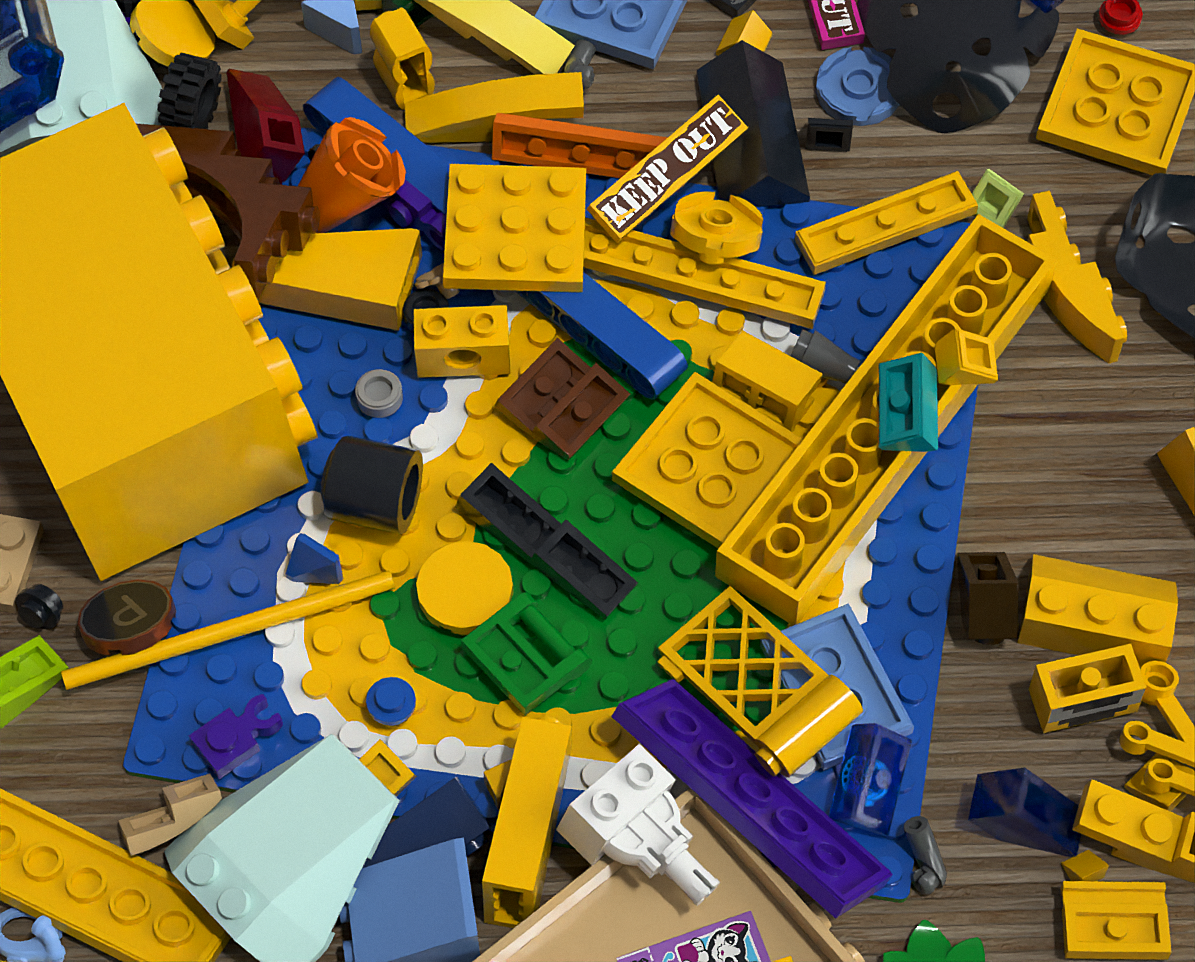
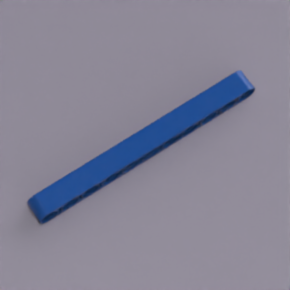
(589, 317)

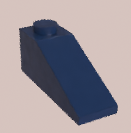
(436, 819)

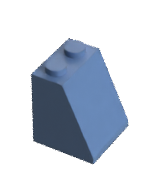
(414, 909)

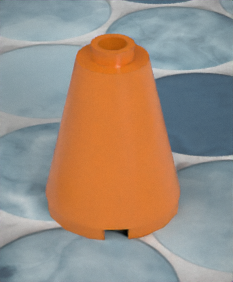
(351, 172)

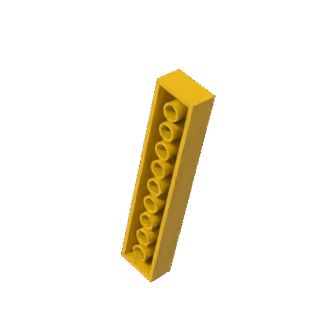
(838, 474)

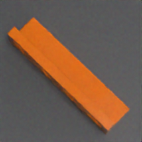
(569, 145)

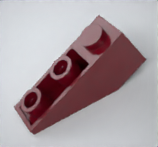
(264, 122)

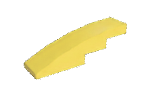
(505, 31)

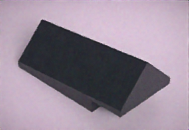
(767, 158)

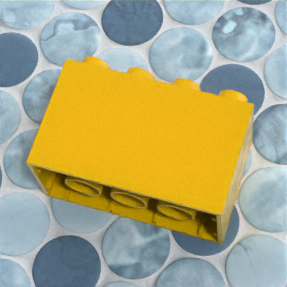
(137, 345)

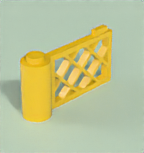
(793, 729)

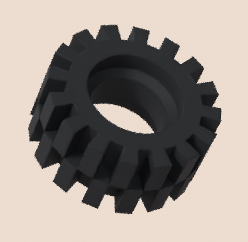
(189, 92)

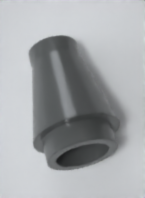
(824, 356)

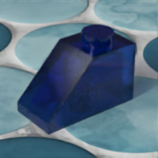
(1025, 811)

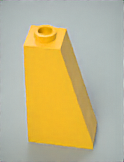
(349, 276)
(526, 822)

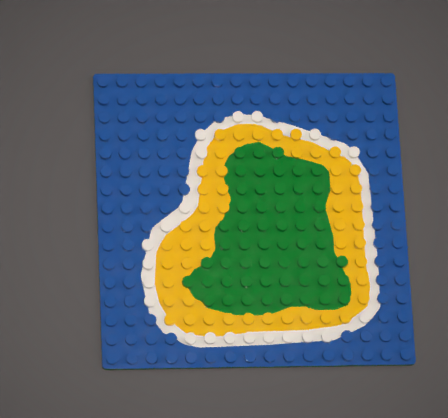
(462, 723)

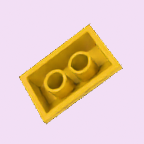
(1096, 609)

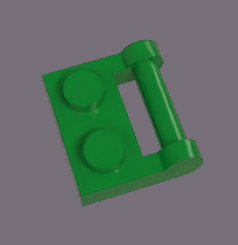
(512, 660)

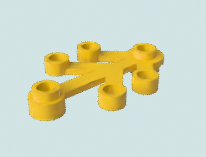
(1161, 684)

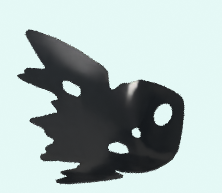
(945, 34)
(1162, 267)

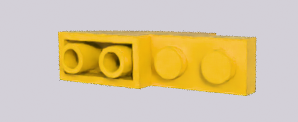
(1077, 290)
(1138, 830)

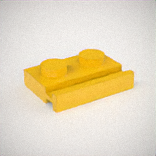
(1115, 920)

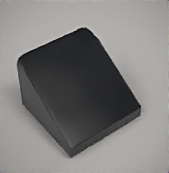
(829, 134)

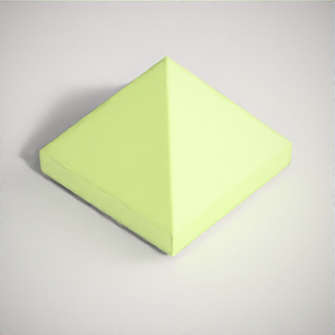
(996, 198)

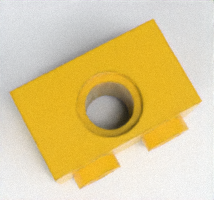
(461, 341)

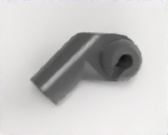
(579, 61)

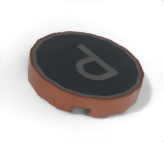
(127, 617)

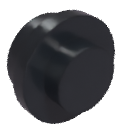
(39, 606)

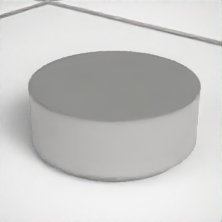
(379, 393)

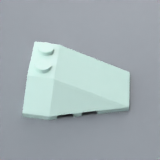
(98, 72)
(286, 851)

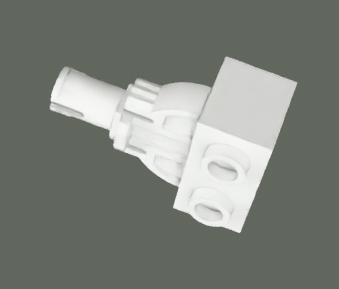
(636, 824)

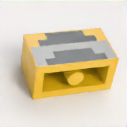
(1087, 688)

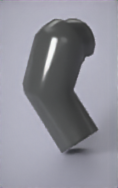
(927, 855)

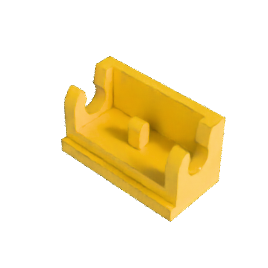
(767, 379)

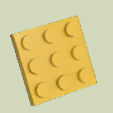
(1119, 103)
(515, 228)
(705, 459)

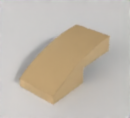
(185, 806)

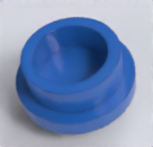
(391, 701)

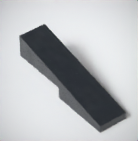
(544, 542)

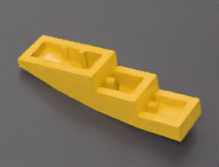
(470, 110)

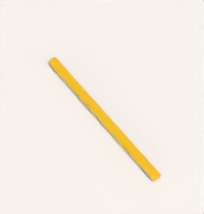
(229, 629)

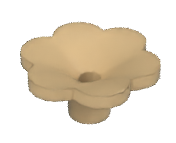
(435, 278)

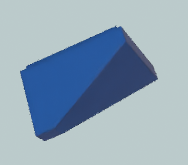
(313, 563)

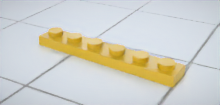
(680, 270)

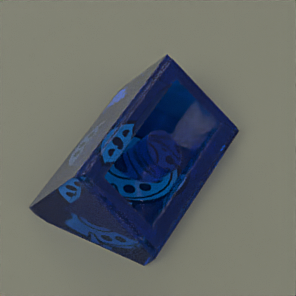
(870, 778)

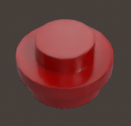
(1120, 16)

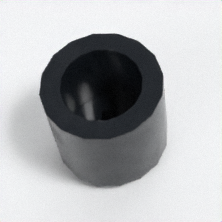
(372, 484)

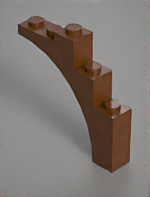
(247, 197)

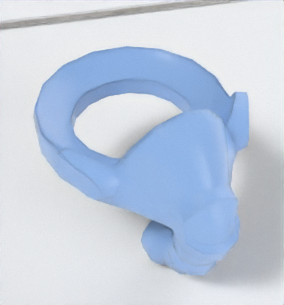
(42, 948)

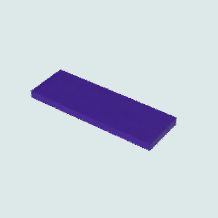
(758, 805)

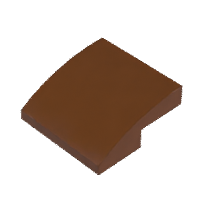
(561, 399)

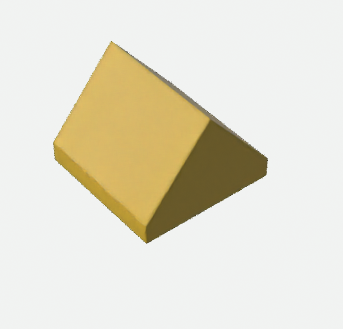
(748, 28)

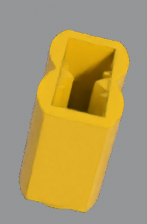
(401, 57)

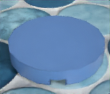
(855, 86)

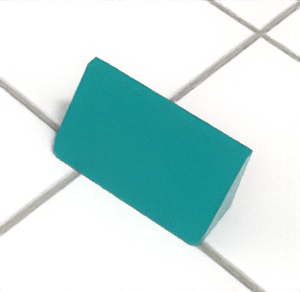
(908, 404)

